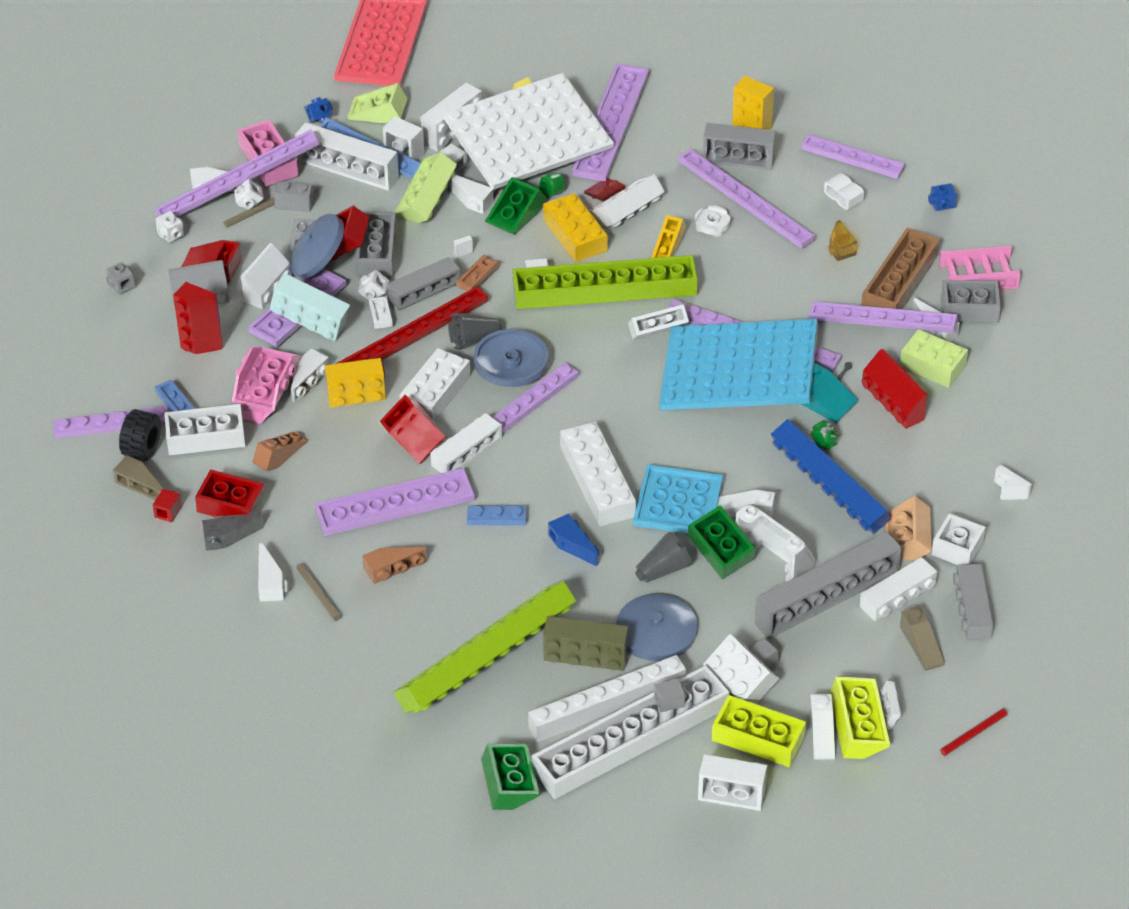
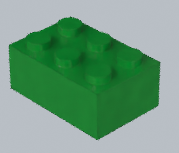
(721, 542)

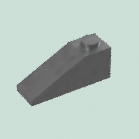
(226, 531)

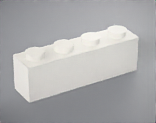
(466, 444)
(898, 589)

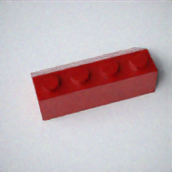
(197, 319)
(895, 389)

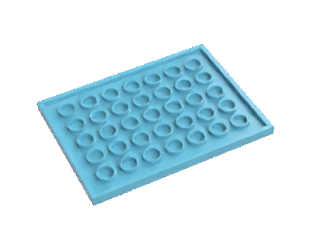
(739, 364)

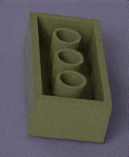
(585, 643)

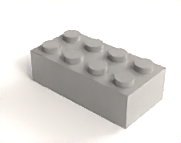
(739, 146)
(378, 245)

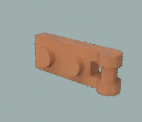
(477, 273)

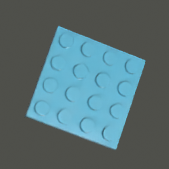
(675, 498)

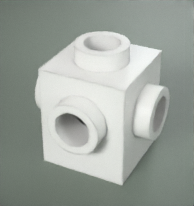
(248, 194)
(169, 226)
(373, 285)

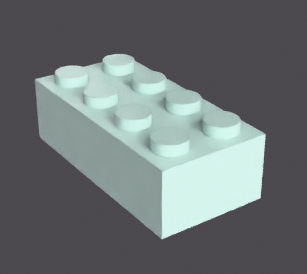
(309, 307)

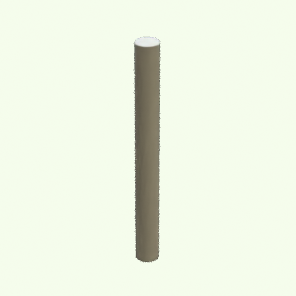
(249, 212)
(318, 592)

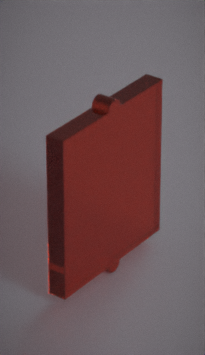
(604, 189)

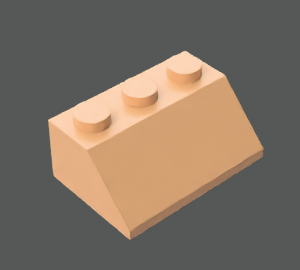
(911, 528)

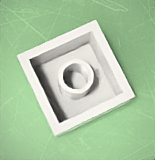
(404, 138)
(958, 540)

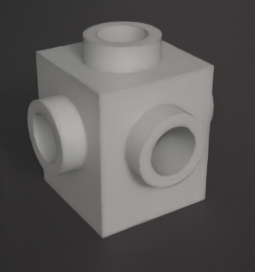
(120, 277)

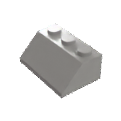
(205, 275)

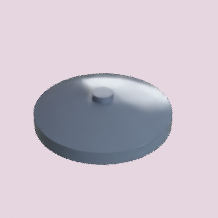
(316, 246)
(511, 357)
(658, 626)

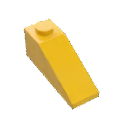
(669, 237)

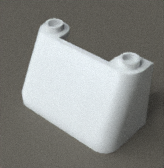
(765, 531)

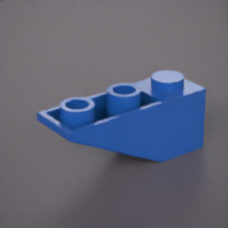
(570, 538)

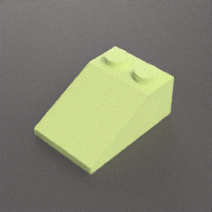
(379, 105)

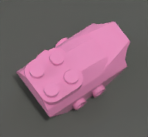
(262, 382)

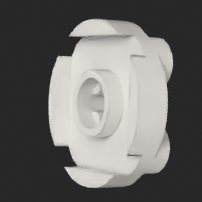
(715, 228)

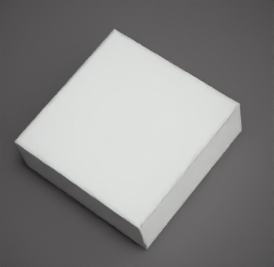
(463, 246)

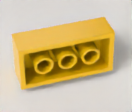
(575, 227)

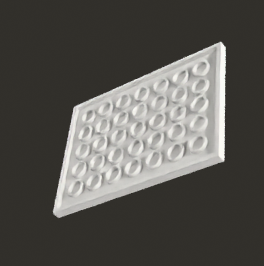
(527, 130)

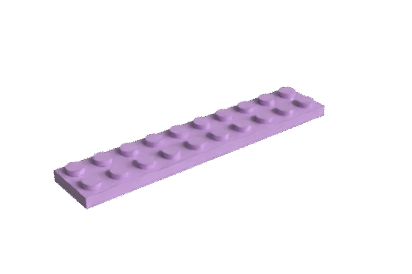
(614, 116)

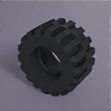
(140, 434)

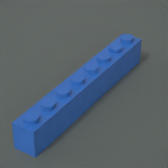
(830, 476)

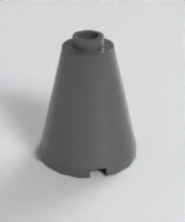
(470, 329)
(663, 559)

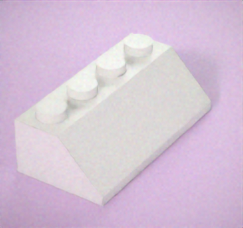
(627, 201)

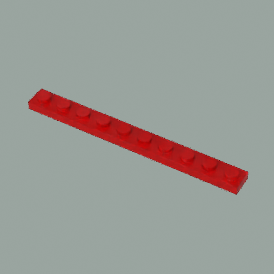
(420, 327)

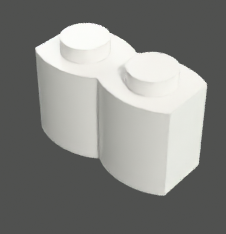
(844, 191)

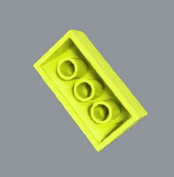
(859, 717)

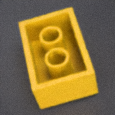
(752, 104)
(355, 382)

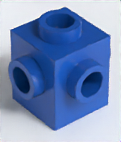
(318, 109)
(942, 197)

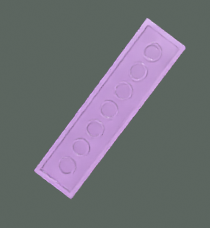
(394, 502)

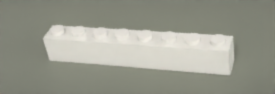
(601, 699)

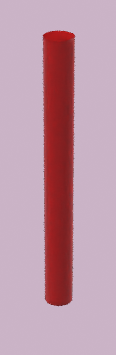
(973, 732)

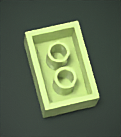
(933, 358)

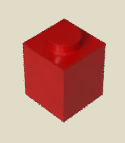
(167, 505)

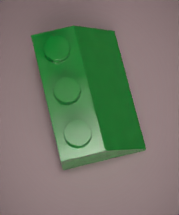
(509, 775)

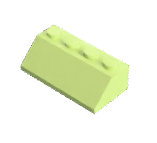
(426, 188)

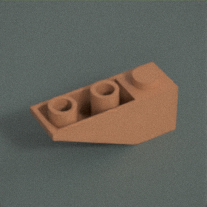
(275, 451)
(391, 561)

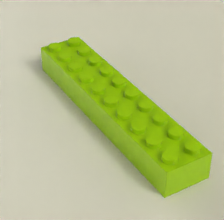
(604, 282)
(484, 648)

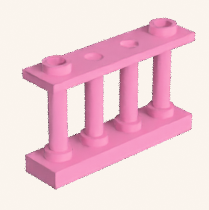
(1006, 279)

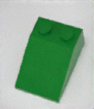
(515, 206)

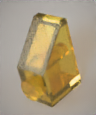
(842, 243)

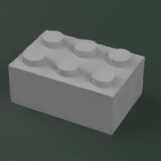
(971, 300)

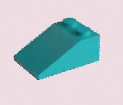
(829, 395)

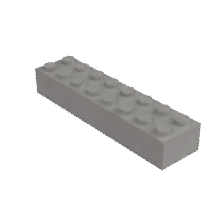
(827, 585)

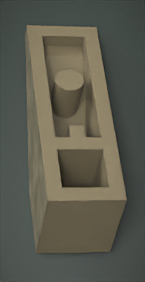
(135, 476)
(921, 637)

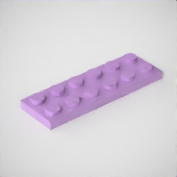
(276, 328)

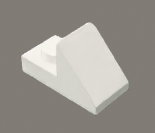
(1012, 485)

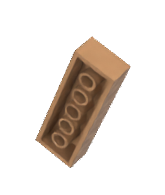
(901, 270)

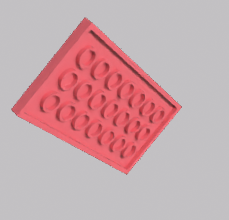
(380, 41)

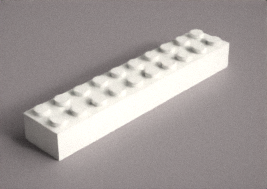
(626, 735)

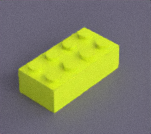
(758, 731)

